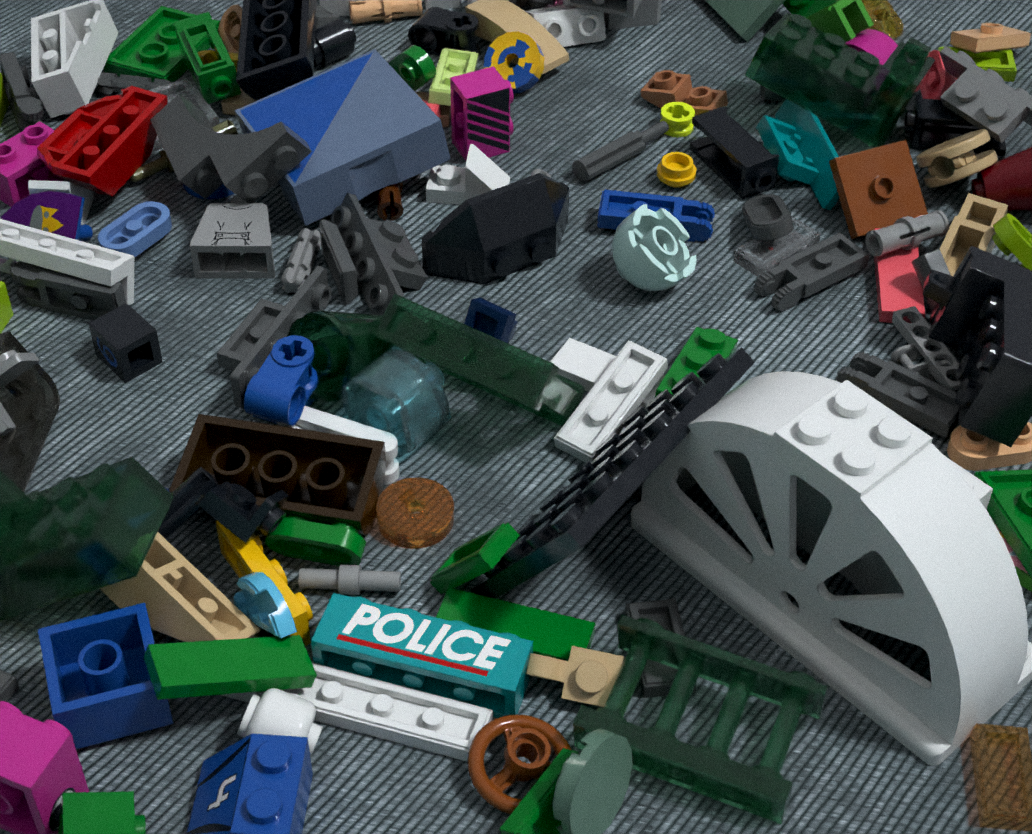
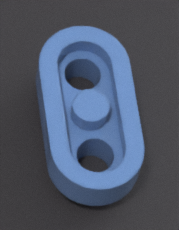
(137, 228)

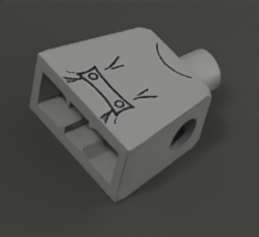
(233, 241)

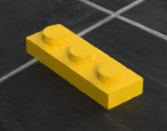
(250, 558)

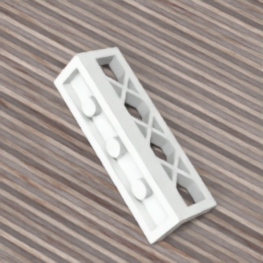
(65, 256)

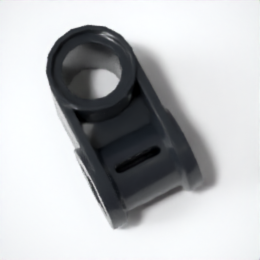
(445, 29)

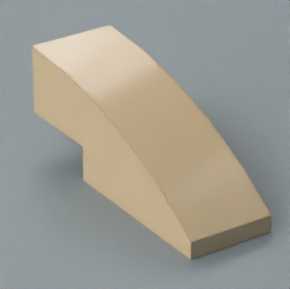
(502, 16)
(971, 227)

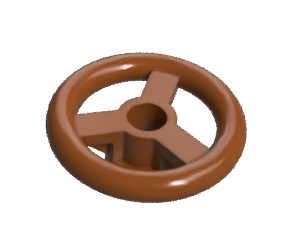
(525, 738)

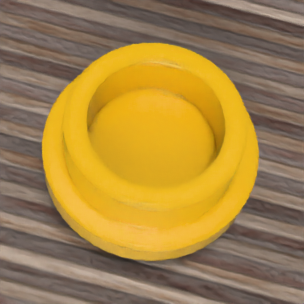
(676, 169)

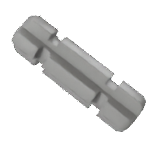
(301, 260)

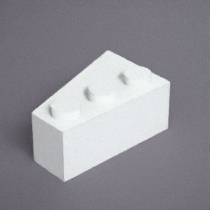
(70, 54)

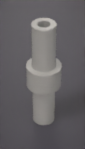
(349, 579)

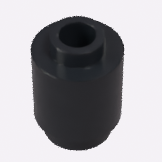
(333, 42)

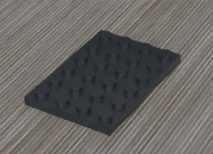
(607, 482)

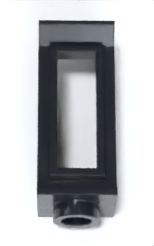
(933, 124)
(734, 154)

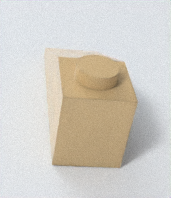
(181, 599)

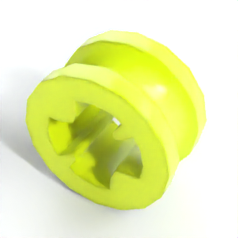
(679, 118)

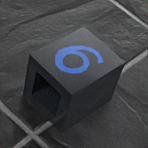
(125, 342)

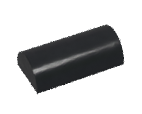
(275, 45)

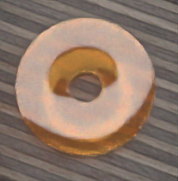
(420, 529)

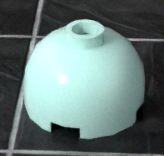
(652, 250)

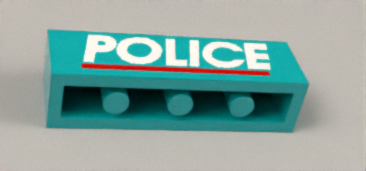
(424, 653)

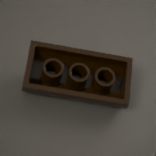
(323, 473)

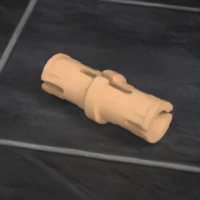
(384, 10)

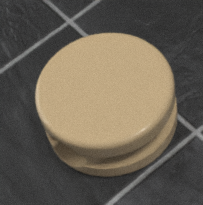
(956, 159)

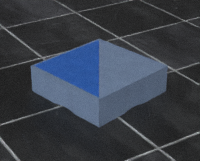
(361, 130)

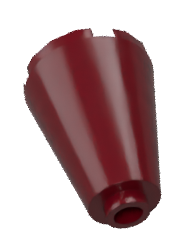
(1007, 181)

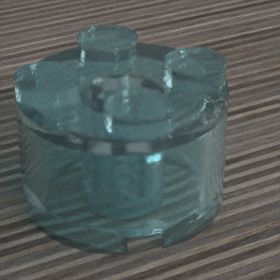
(399, 398)

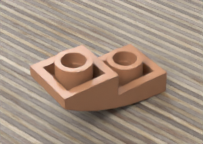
(674, 87)

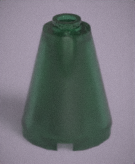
(341, 346)

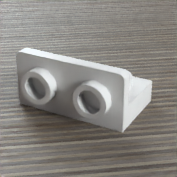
(571, 24)

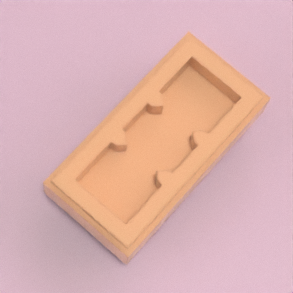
(990, 38)

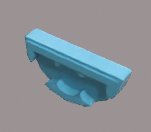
(264, 604)

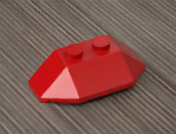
(104, 140)

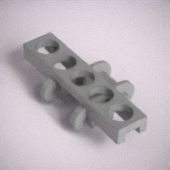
(918, 346)

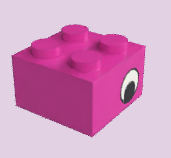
(35, 770)

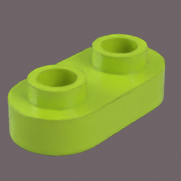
(1015, 239)

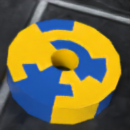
(512, 46)

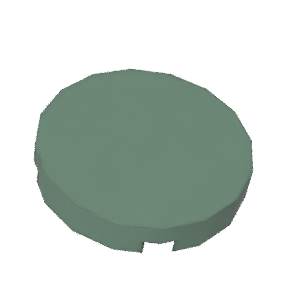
(593, 784)

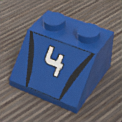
(254, 787)

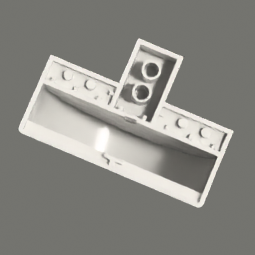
(866, 503)

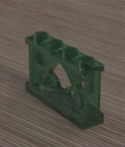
(480, 360)

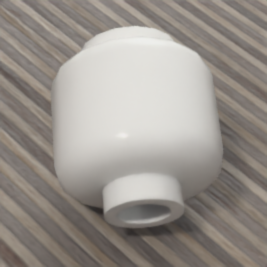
(282, 715)

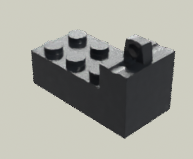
(989, 322)

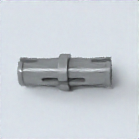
(907, 233)

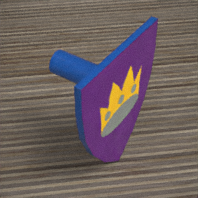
(53, 213)

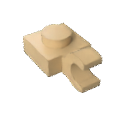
(586, 675)

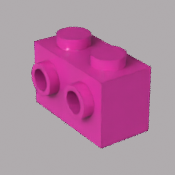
(21, 163)

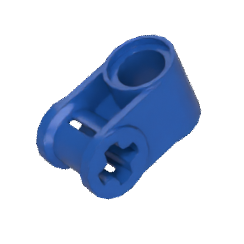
(283, 382)

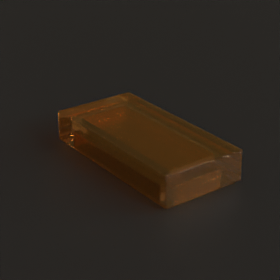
(1002, 776)

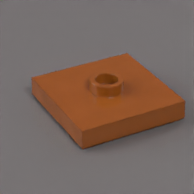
(877, 187)

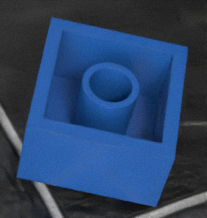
(101, 677)

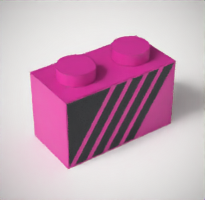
(481, 112)

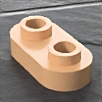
(979, 452)

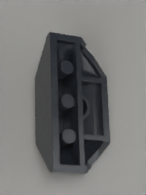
(499, 232)

